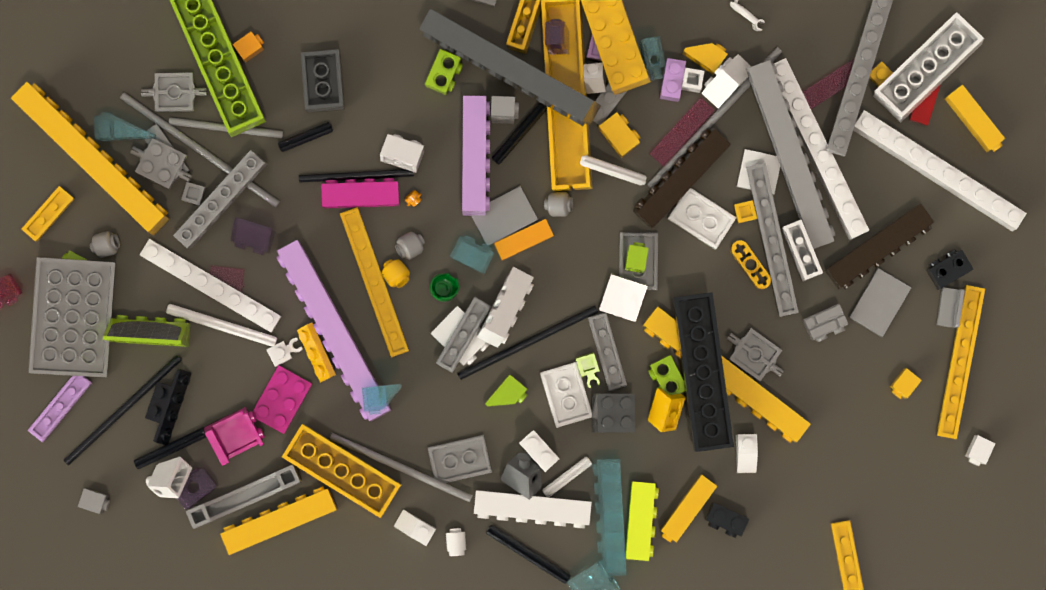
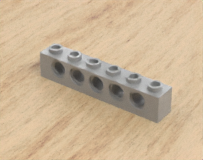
(220, 199)

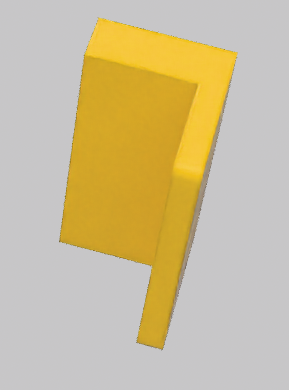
(666, 410)

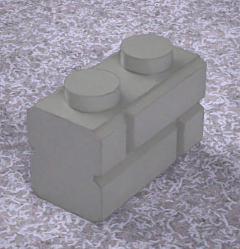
(825, 322)

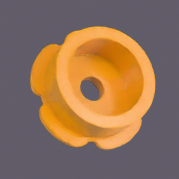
(413, 198)

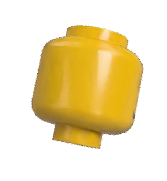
(395, 273)

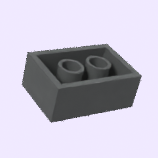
(322, 81)

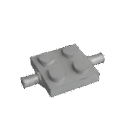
(174, 92)
(161, 163)
(755, 354)

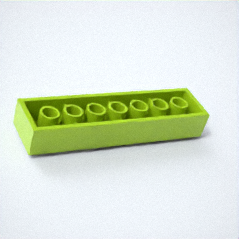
(219, 65)

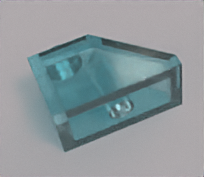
(379, 397)

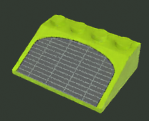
(148, 332)

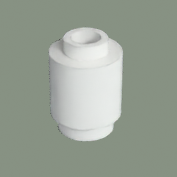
(456, 542)

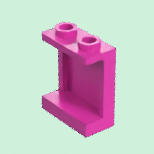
(234, 434)

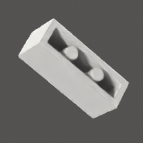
(801, 250)

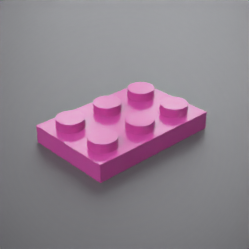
(281, 399)

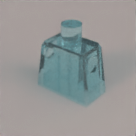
(648, 48)

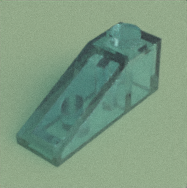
(111, 128)

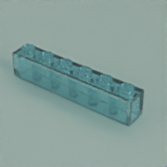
(610, 515)

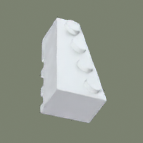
(505, 307)

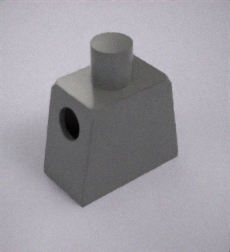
(523, 475)

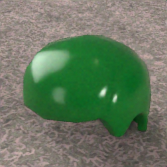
(444, 287)

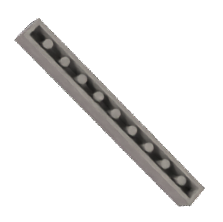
(789, 153)

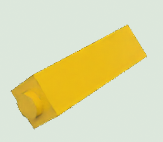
(975, 119)
(687, 509)

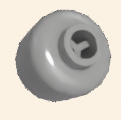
(559, 204)
(105, 244)
(409, 245)

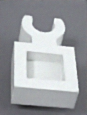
(281, 353)

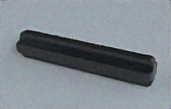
(305, 137)

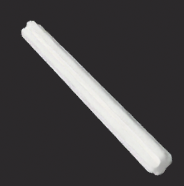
(221, 325)

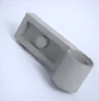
(608, 102)

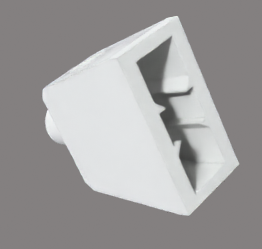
(169, 478)

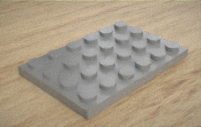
(71, 317)

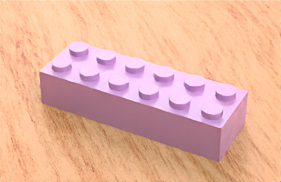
(474, 156)

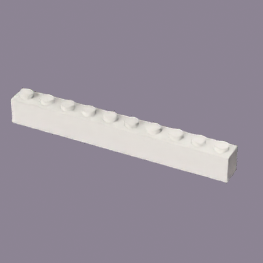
(822, 160)
(939, 171)

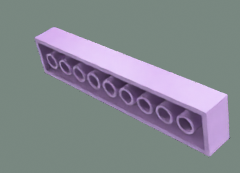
(328, 323)

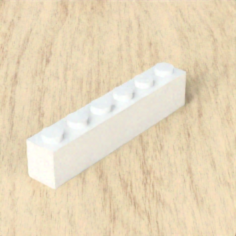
(537, 508)

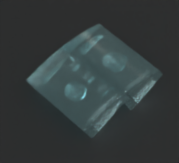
(593, 579)

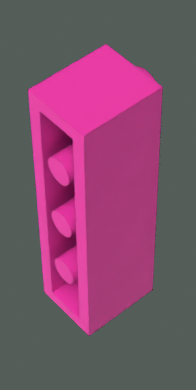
(360, 194)

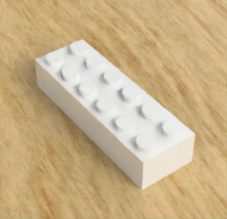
(928, 67)

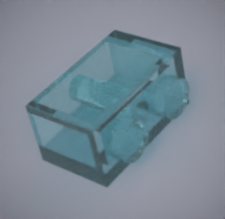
(472, 254)

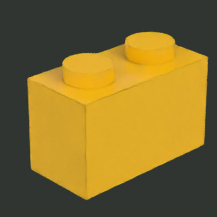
(619, 134)

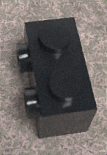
(949, 269)
(726, 519)

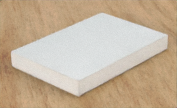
(702, 218)
(566, 394)

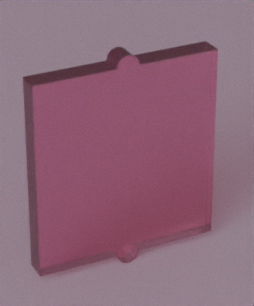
(230, 276)

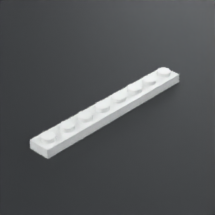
(210, 285)

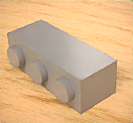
(504, 110)

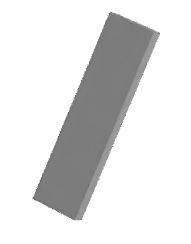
(463, 334)
(607, 351)

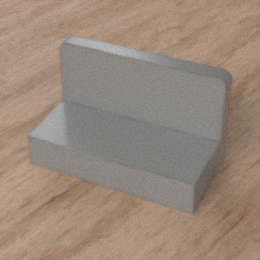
(950, 307)

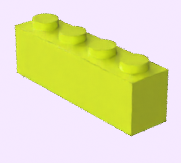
(640, 521)

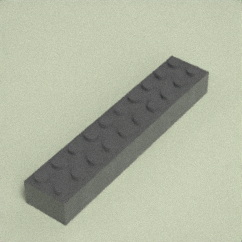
(514, 70)

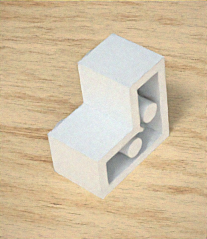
(728, 79)

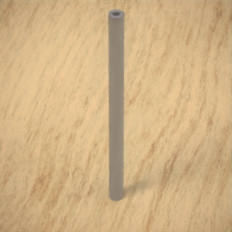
(221, 127)

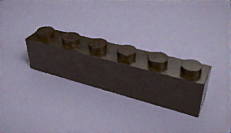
(681, 177)
(880, 246)

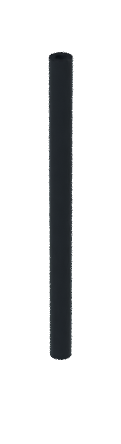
(355, 175)

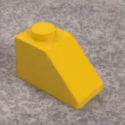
(706, 56)

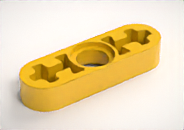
(737, 256)

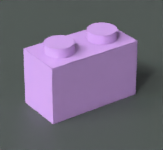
(672, 79)

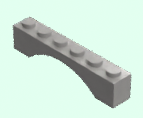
(243, 496)

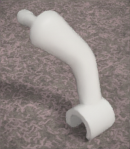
(744, 12)

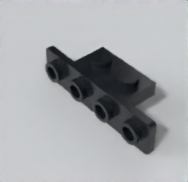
(166, 405)

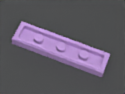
(59, 407)

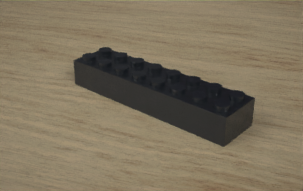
(703, 372)

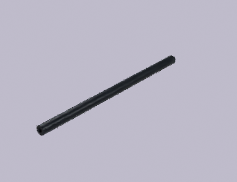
(528, 342)
(122, 410)

